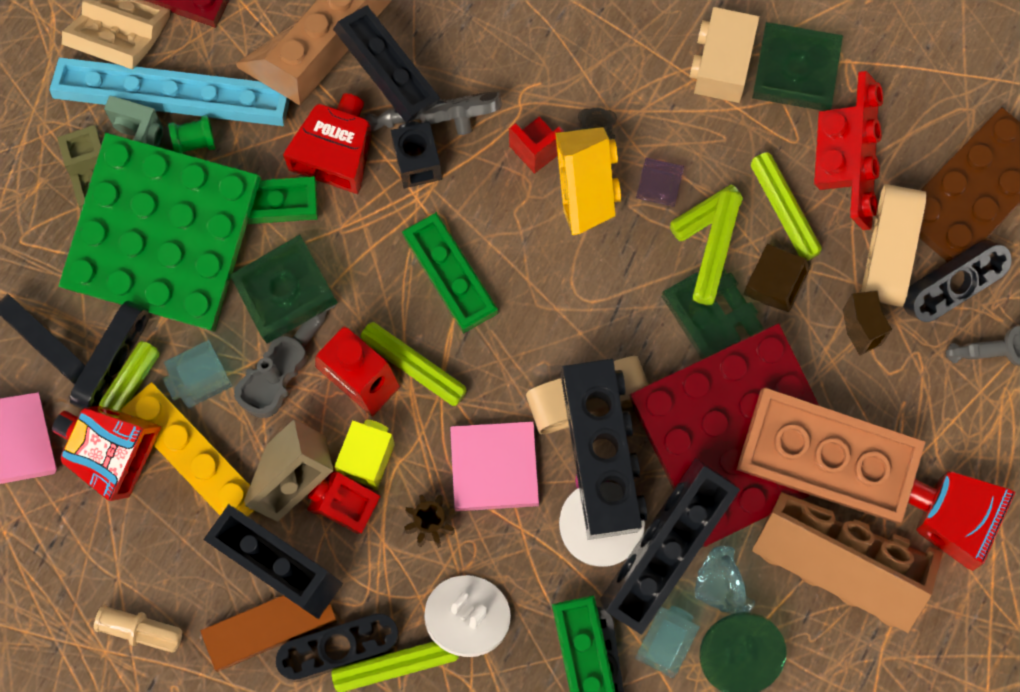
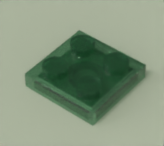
(797, 67)
(283, 289)

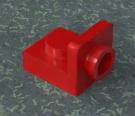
(343, 502)

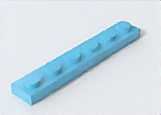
(169, 91)

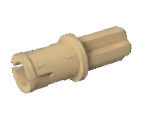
(137, 629)

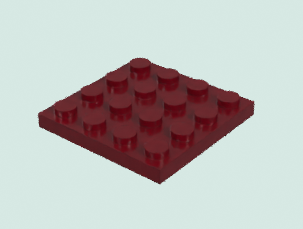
(708, 414)

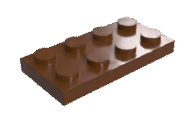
(974, 189)

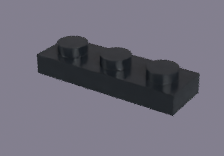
(386, 63)

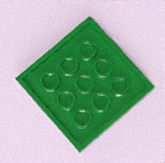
(160, 231)

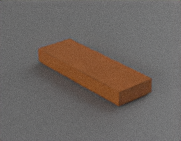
(260, 631)

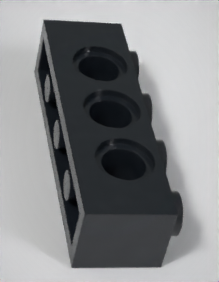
(601, 516)
(668, 546)

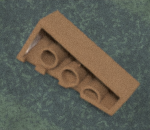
(306, 50)
(850, 560)

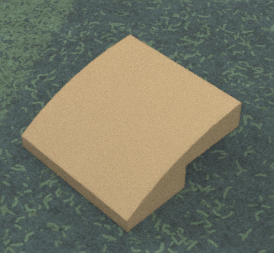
(116, 30)

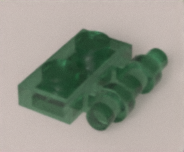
(707, 324)

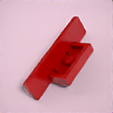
(848, 150)

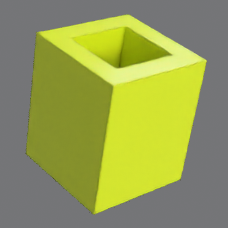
(365, 453)

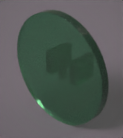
(742, 653)

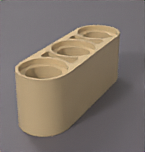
(894, 243)
(549, 405)

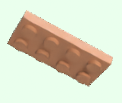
(831, 455)

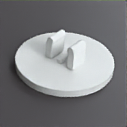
(595, 552)
(467, 616)

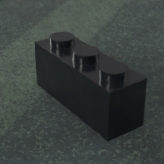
(273, 561)

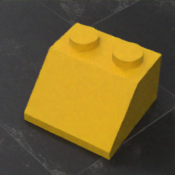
(587, 177)

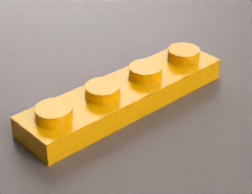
(190, 452)

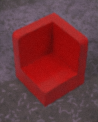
(534, 143)

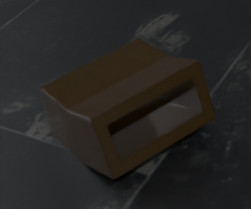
(777, 278)
(865, 321)

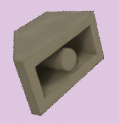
(288, 470)

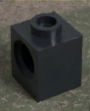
(421, 168)

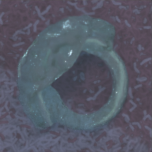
(721, 582)

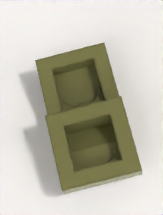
(80, 155)

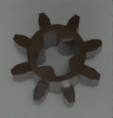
(434, 531)

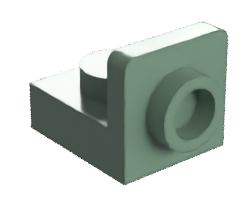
(135, 120)

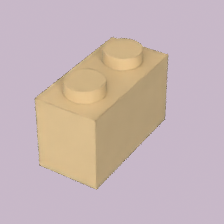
(726, 54)

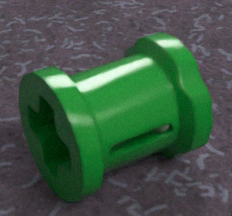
(192, 135)

